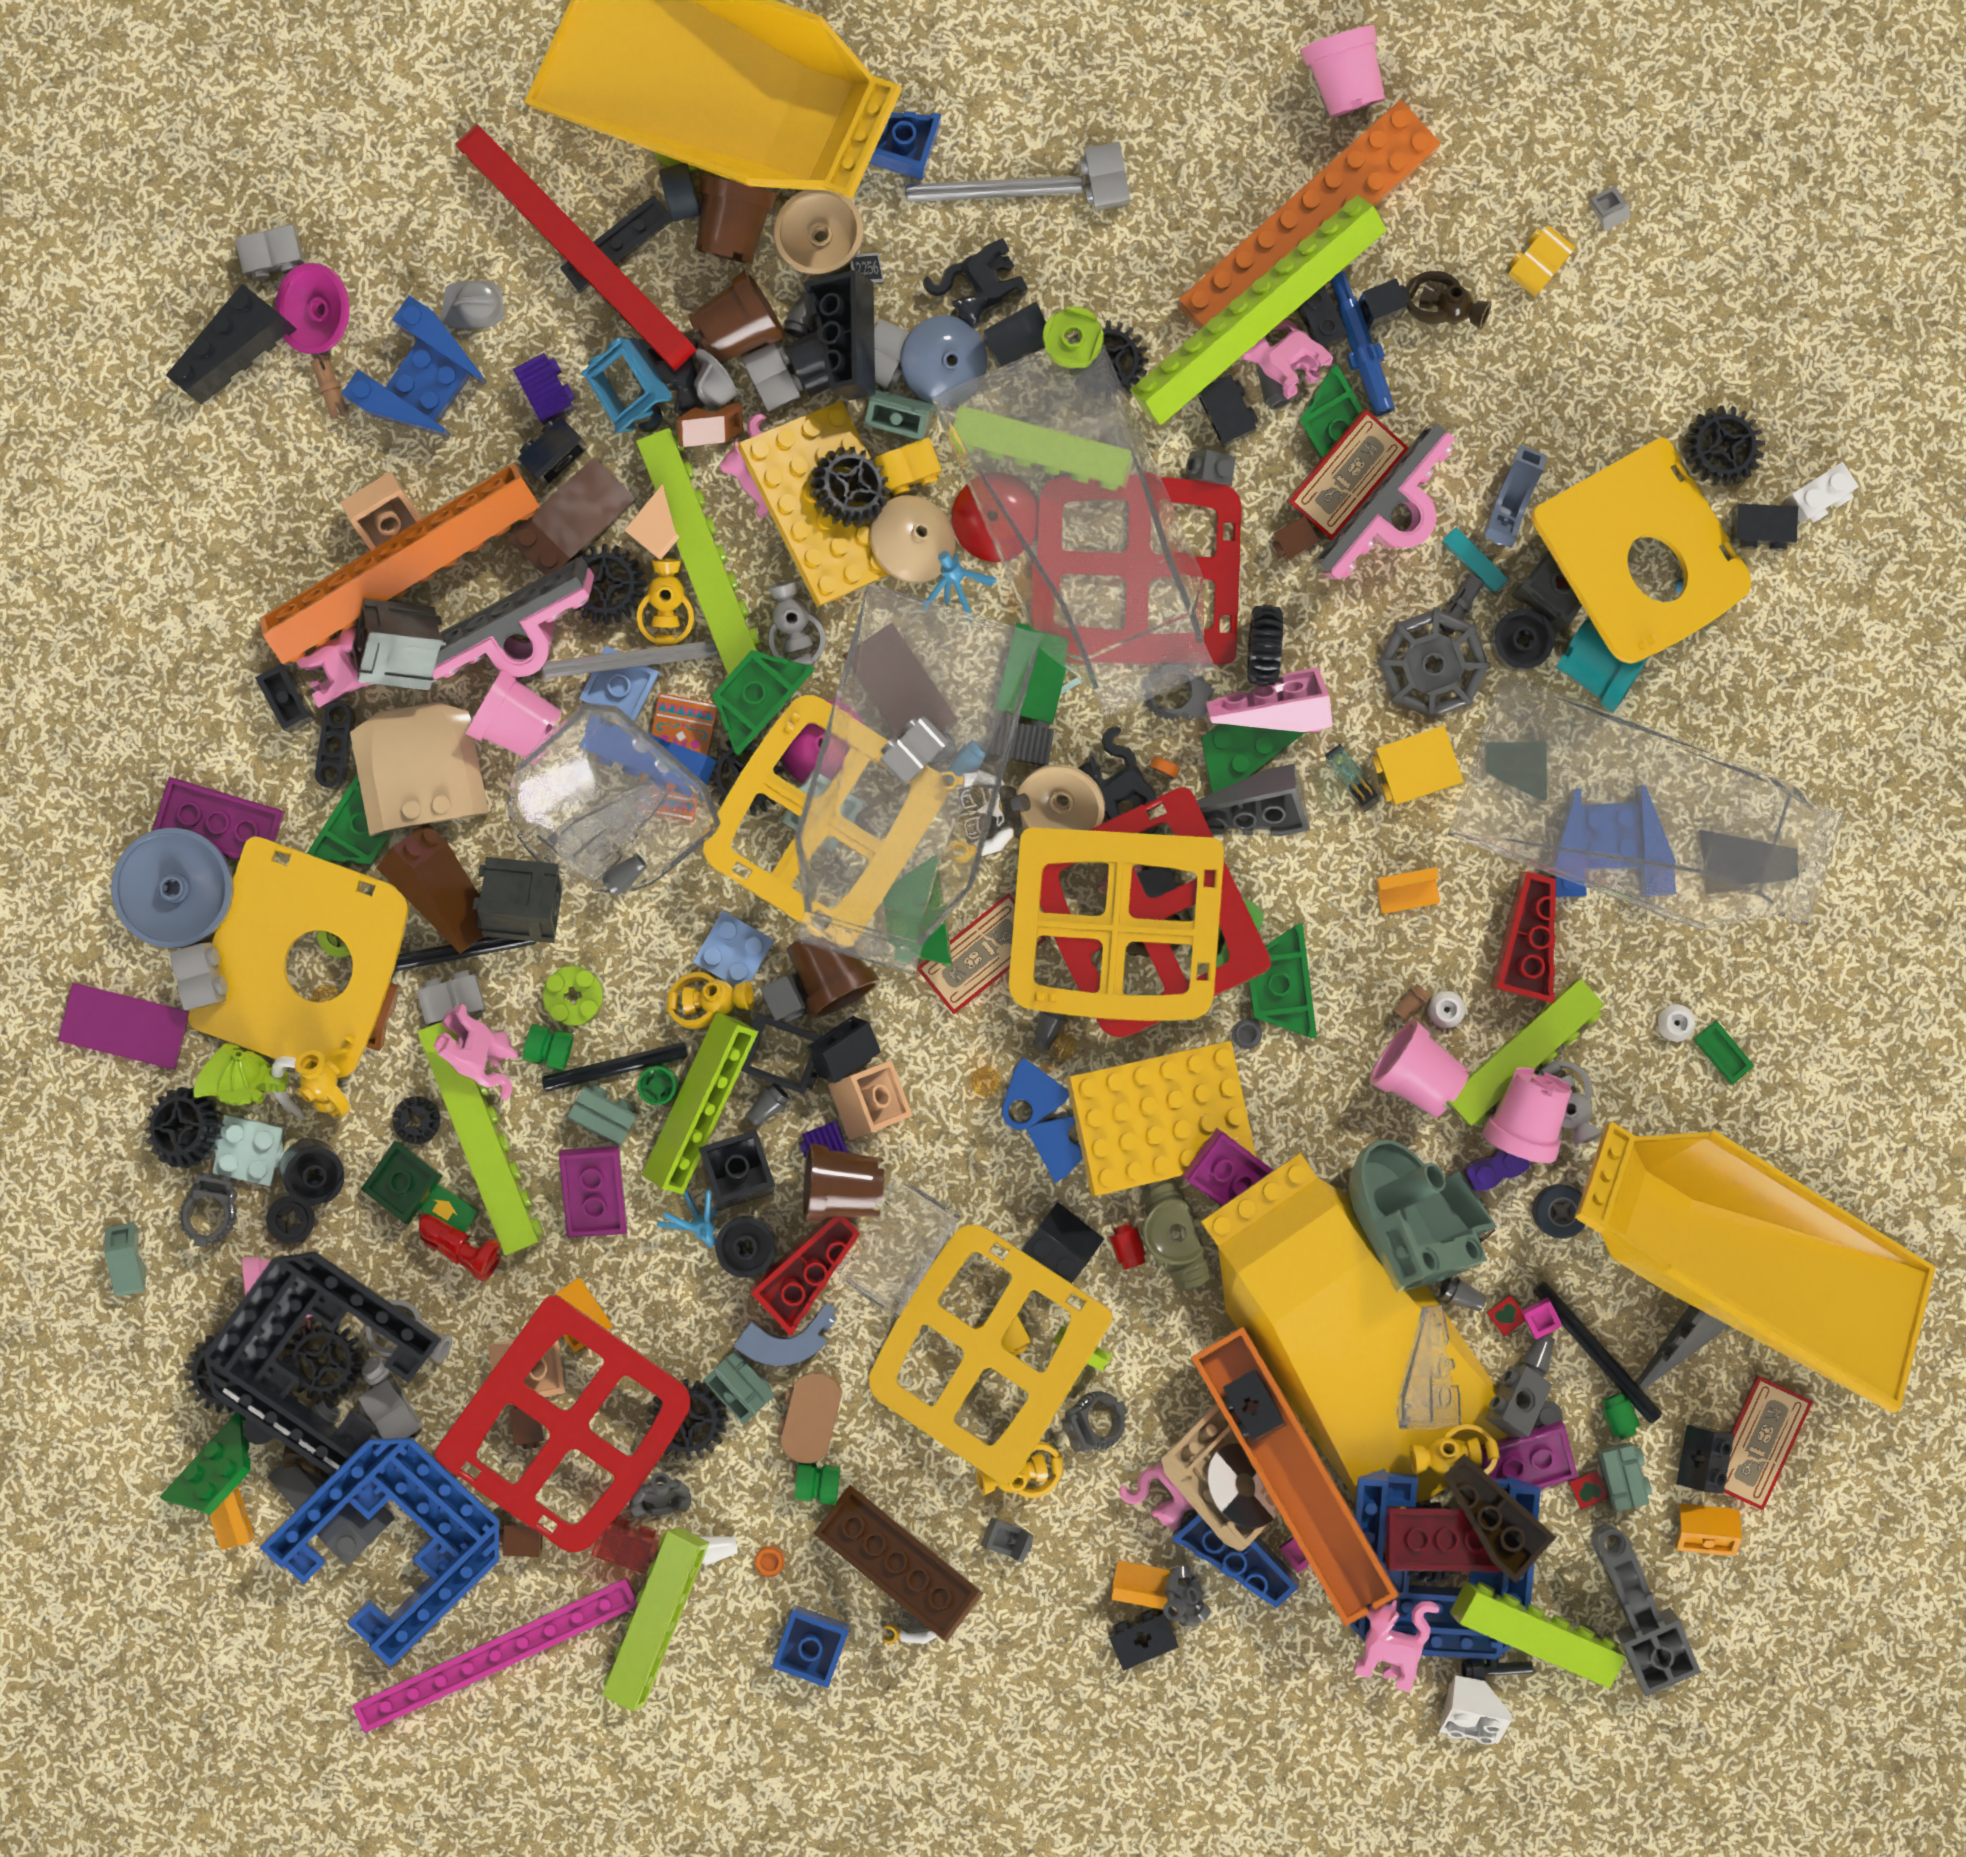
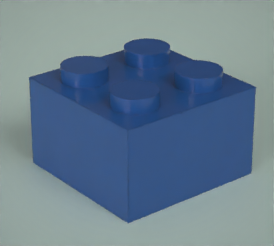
(811, 1646)

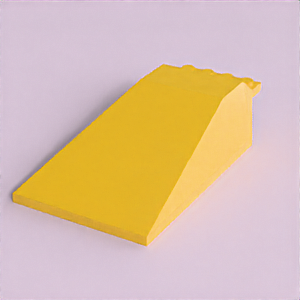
(721, 87)
(1761, 1255)
(1334, 1324)

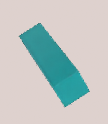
(1474, 560)

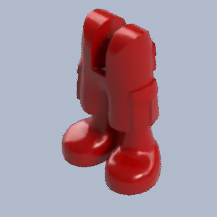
(454, 1245)

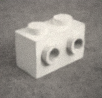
(1829, 488)

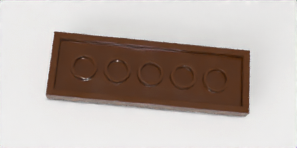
(898, 1563)

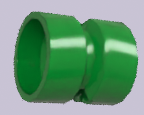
(548, 1047)
(658, 1085)
(817, 1483)

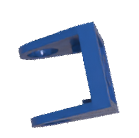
(1037, 1089)
(1054, 1145)

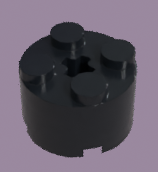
(1530, 625)
(311, 1188)
(729, 1250)

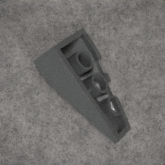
(1262, 801)
(1688, 1335)
(348, 1530)

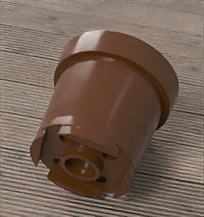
(732, 218)
(736, 320)
(830, 978)
(841, 1184)

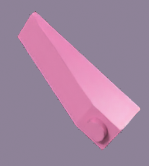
(1293, 704)

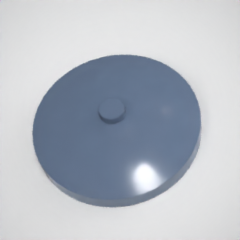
(172, 888)

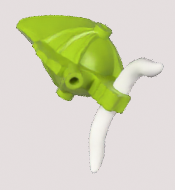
(241, 1076)

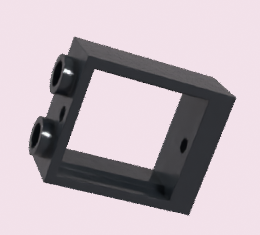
(809, 1076)

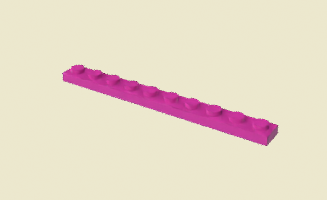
(495, 1655)

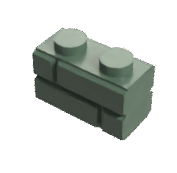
(899, 414)
(603, 1115)
(739, 1387)
(1624, 1476)

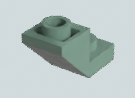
(123, 1261)

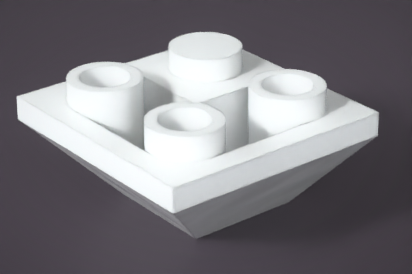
(1474, 1712)

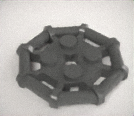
(1449, 671)

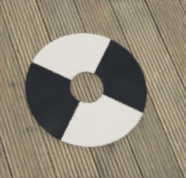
(1222, 1473)

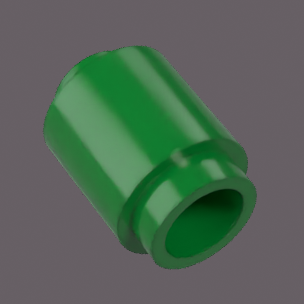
(1620, 1416)

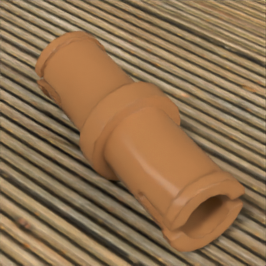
(329, 387)

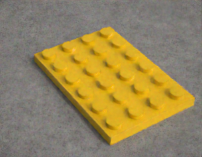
(781, 462)
(1156, 1115)

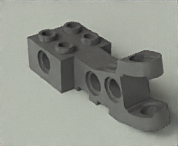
(1653, 1639)

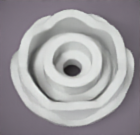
(1437, 1013)
(1669, 1016)

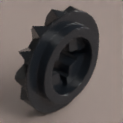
(429, 1125)
(278, 1226)

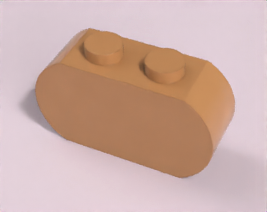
(810, 1416)

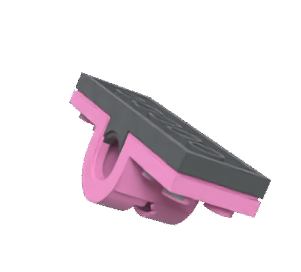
(1374, 514)
(524, 612)

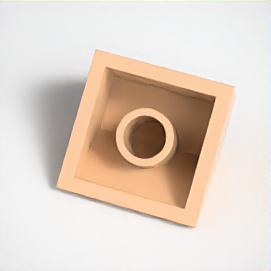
(380, 510)
(870, 1100)
(547, 1374)

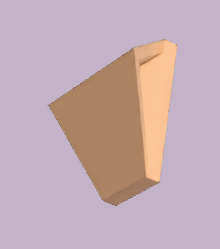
(654, 525)

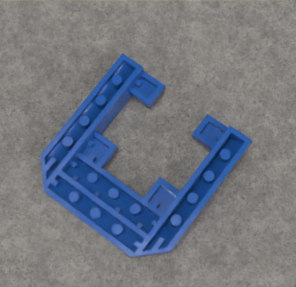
(455, 1557)
(1446, 1636)

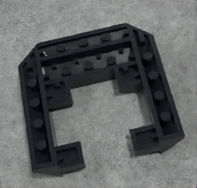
(257, 1384)

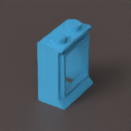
(644, 371)

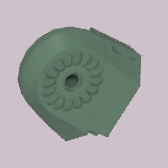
(1416, 1216)

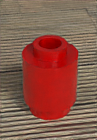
(1128, 1246)

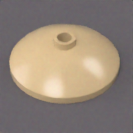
(814, 214)
(899, 546)
(1044, 786)

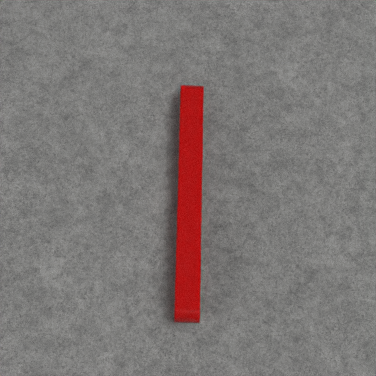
(576, 247)

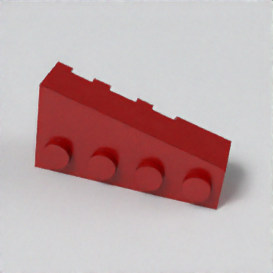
(1528, 944)
(802, 1273)

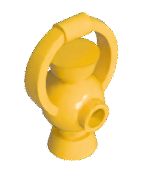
(665, 615)
(713, 998)
(319, 1084)
(1446, 1451)
(1035, 1469)

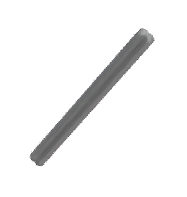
(994, 188)
(629, 659)

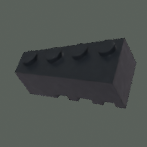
(846, 329)
(229, 344)

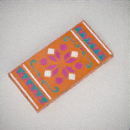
(685, 722)

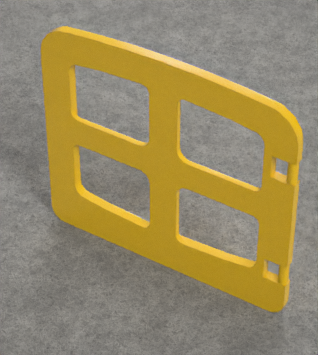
(760, 778)
(1116, 925)
(985, 1350)

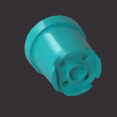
(1596, 668)

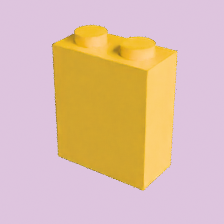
(1416, 766)

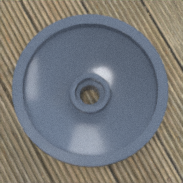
(926, 353)

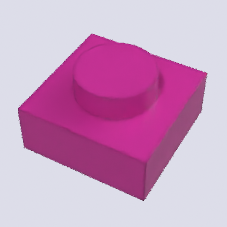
(1541, 1318)
(1294, 1554)

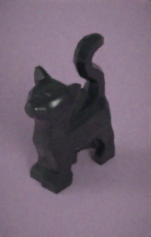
(981, 274)
(680, 380)
(1124, 784)

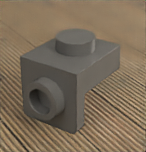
(1210, 467)
(1007, 1539)

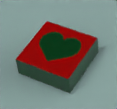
(1506, 1315)
(1588, 1489)

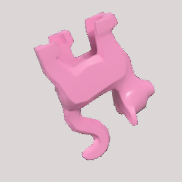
(1289, 354)
(735, 465)
(338, 667)
(473, 1048)
(1168, 1512)
(1394, 1647)

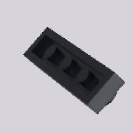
(625, 237)

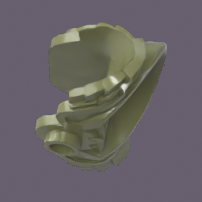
(1184, 1259)

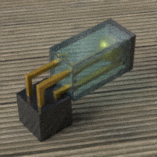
(1352, 777)

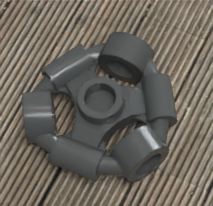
(660, 1496)
(1186, 1599)

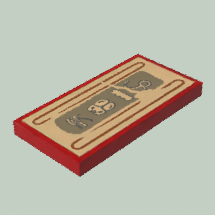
(1347, 474)
(978, 957)
(1763, 1440)

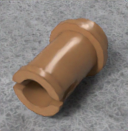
(1411, 1002)

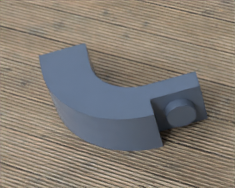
(1514, 496)
(780, 1351)

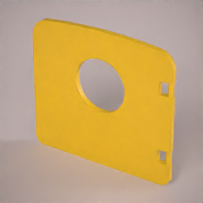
(1599, 520)
(266, 917)

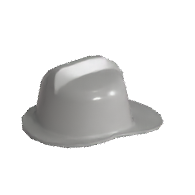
(472, 305)
(713, 382)

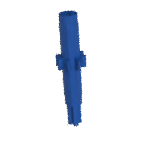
(1364, 354)

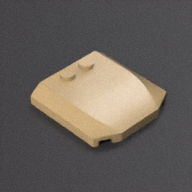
(418, 767)
(1188, 1468)

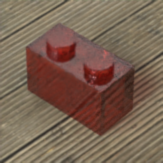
(627, 1545)

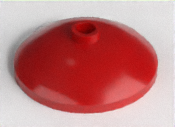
(971, 529)

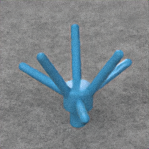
(953, 574)
(700, 1225)

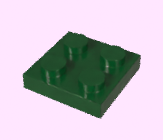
(401, 1182)

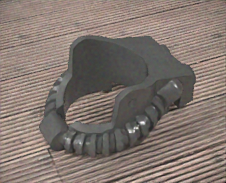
(1193, 708)
(220, 1189)
(1078, 1428)

